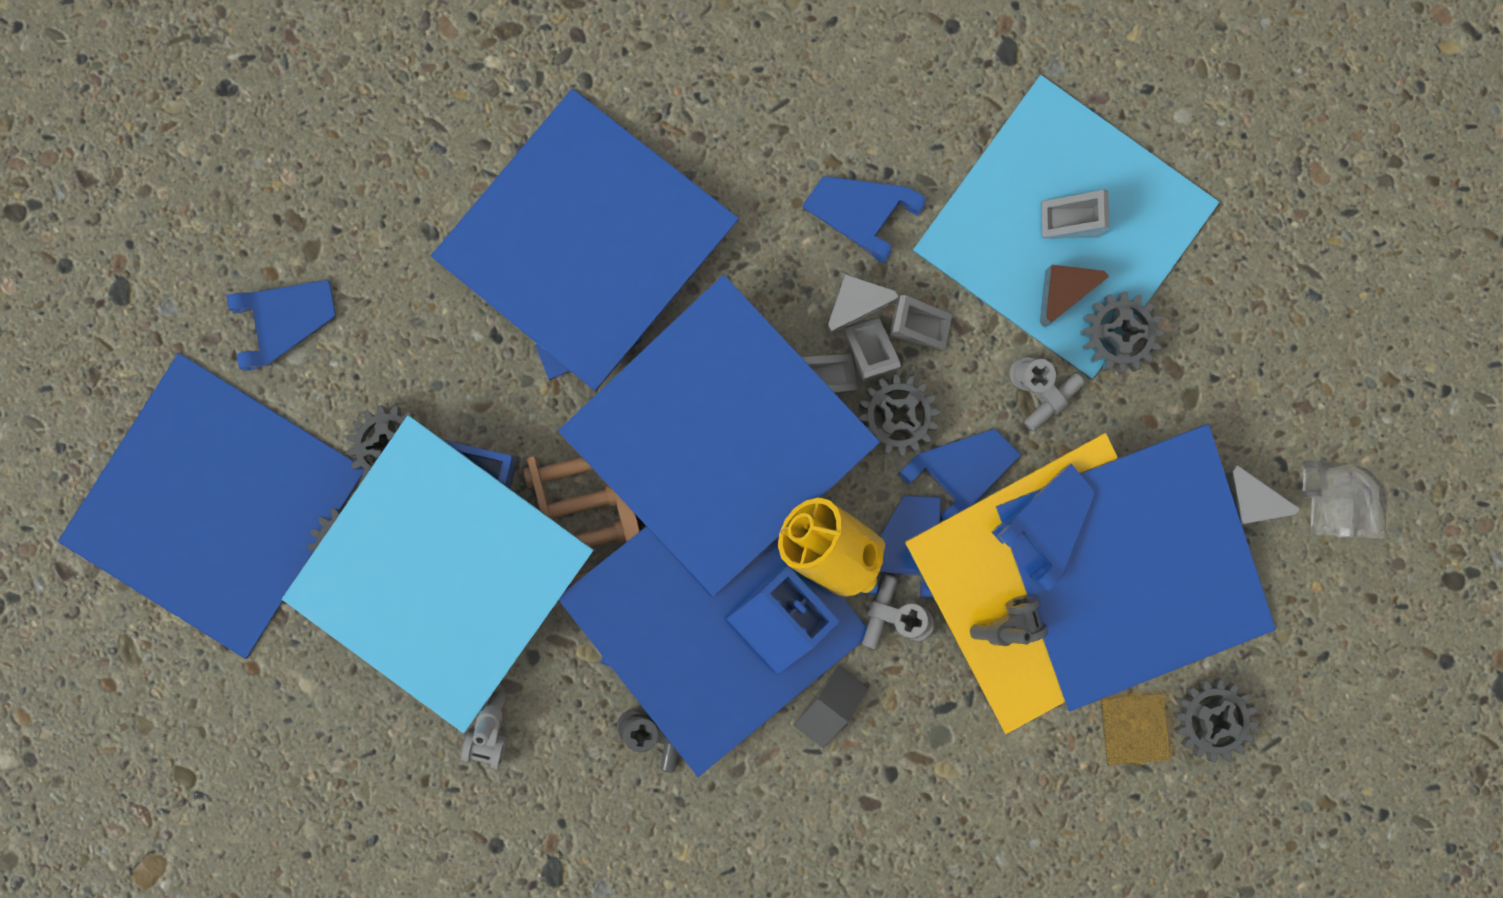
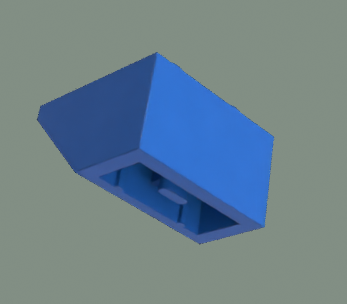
(782, 619)

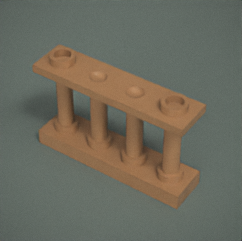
(537, 476)

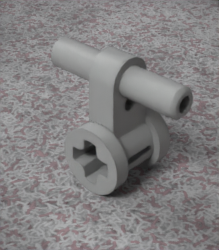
(1043, 386)
(882, 612)
(484, 741)

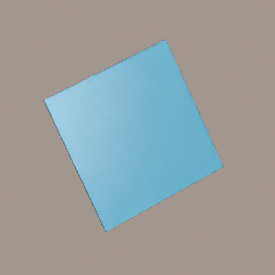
(1053, 150)
(437, 574)

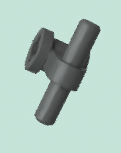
(1019, 626)
(646, 738)

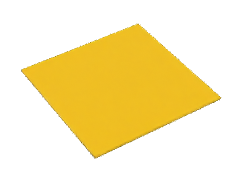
(975, 579)

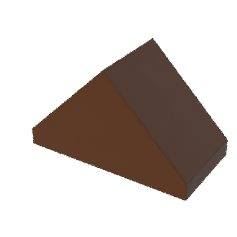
(1065, 287)

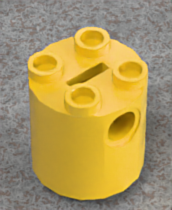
(831, 547)

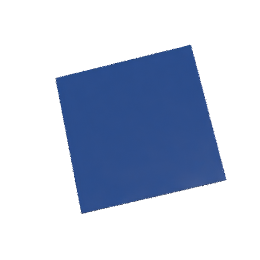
(584, 239)
(718, 435)
(210, 505)
(1152, 573)
(682, 653)

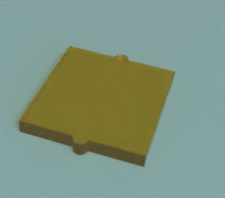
(1135, 729)

